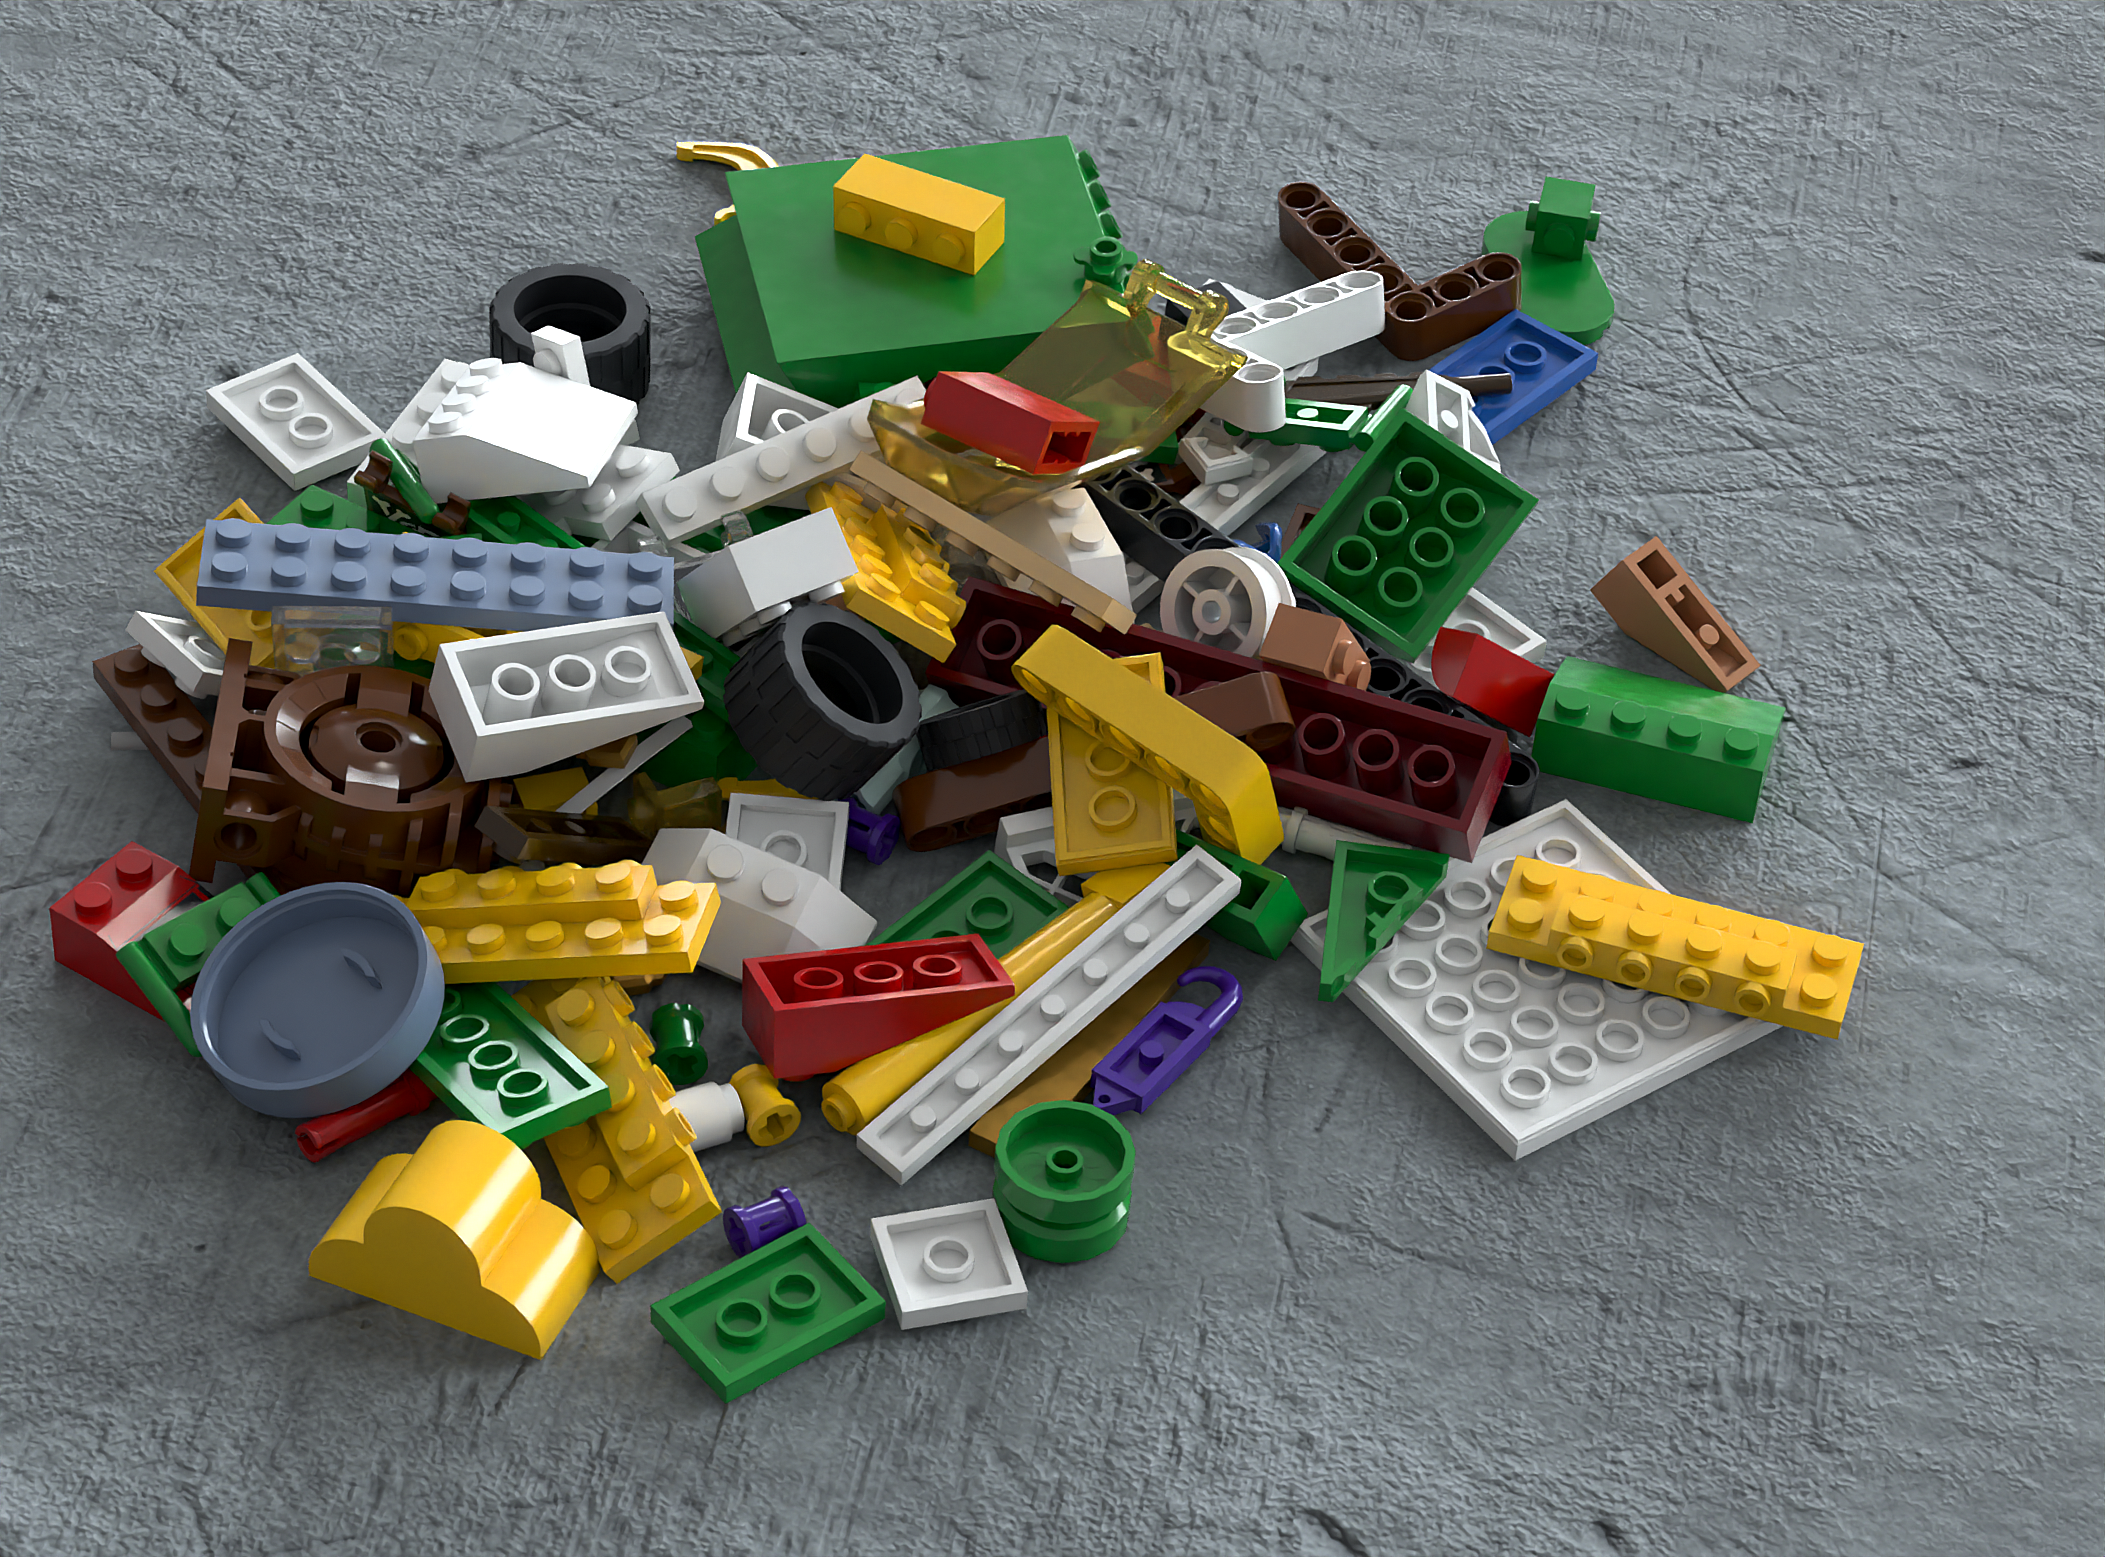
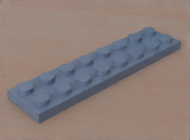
(428, 577)

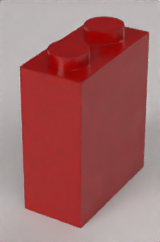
(1008, 422)

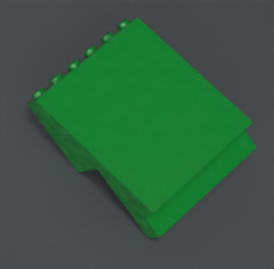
(842, 310)

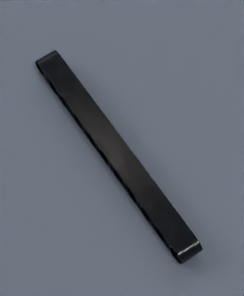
(1163, 532)

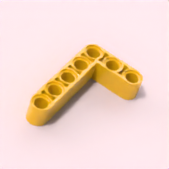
(1161, 736)

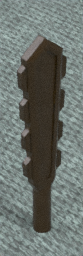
(1374, 390)

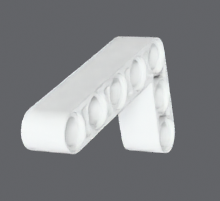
(1288, 334)

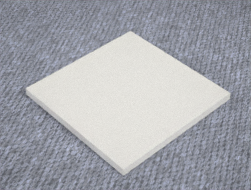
(1516, 1038)

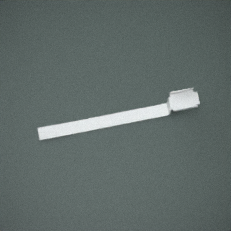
(613, 776)

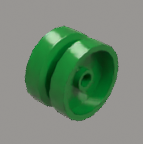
(1063, 1180)

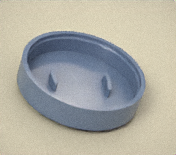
(317, 1000)

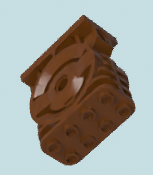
(337, 779)

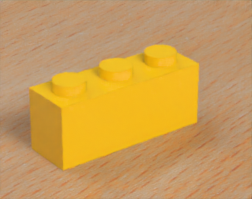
(919, 214)

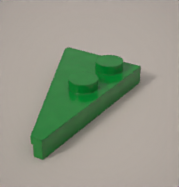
(1369, 902)

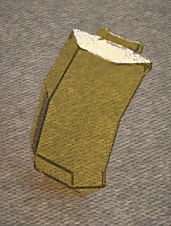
(1098, 358)

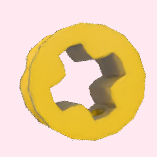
(767, 1113)

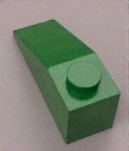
(1265, 909)

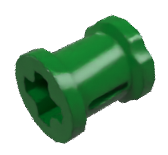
(678, 1035)

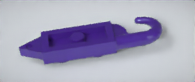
(1163, 1045)

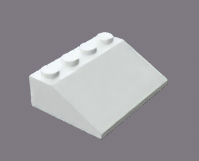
(518, 433)

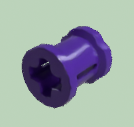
(871, 832)
(743, 1224)

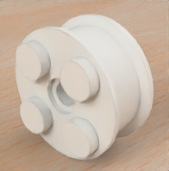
(1224, 599)

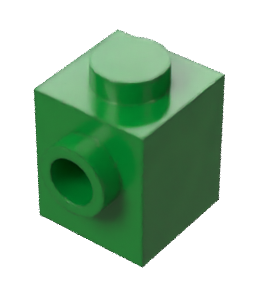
(1563, 218)

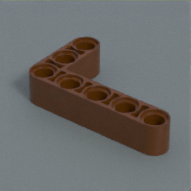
(1417, 317)

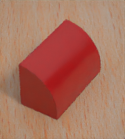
(1489, 678)

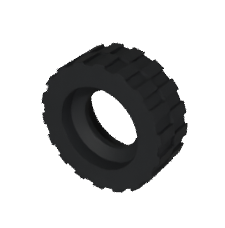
(981, 729)

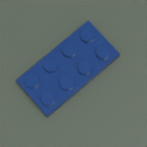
(1539, 362)

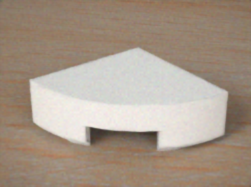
(1212, 462)

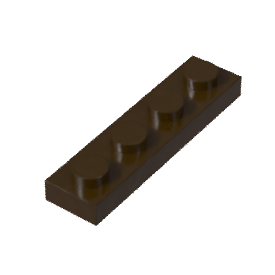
(561, 837)

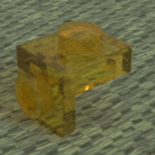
(682, 806)

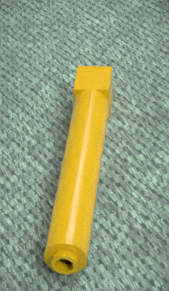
(878, 1081)

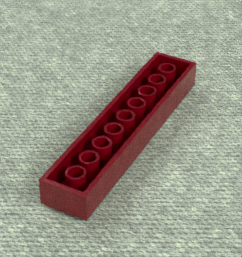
(1352, 750)

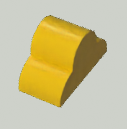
(462, 1241)

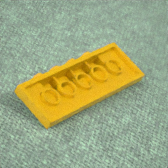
(900, 571)
(562, 922)
(1676, 946)
(631, 1163)

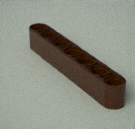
(974, 795)

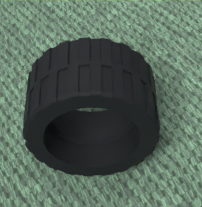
(585, 302)
(822, 701)

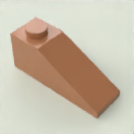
(1672, 617)

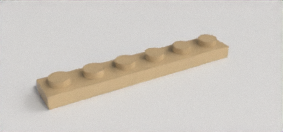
(1007, 555)

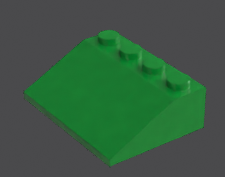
(1406, 536)
(1656, 738)

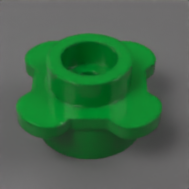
(1105, 260)

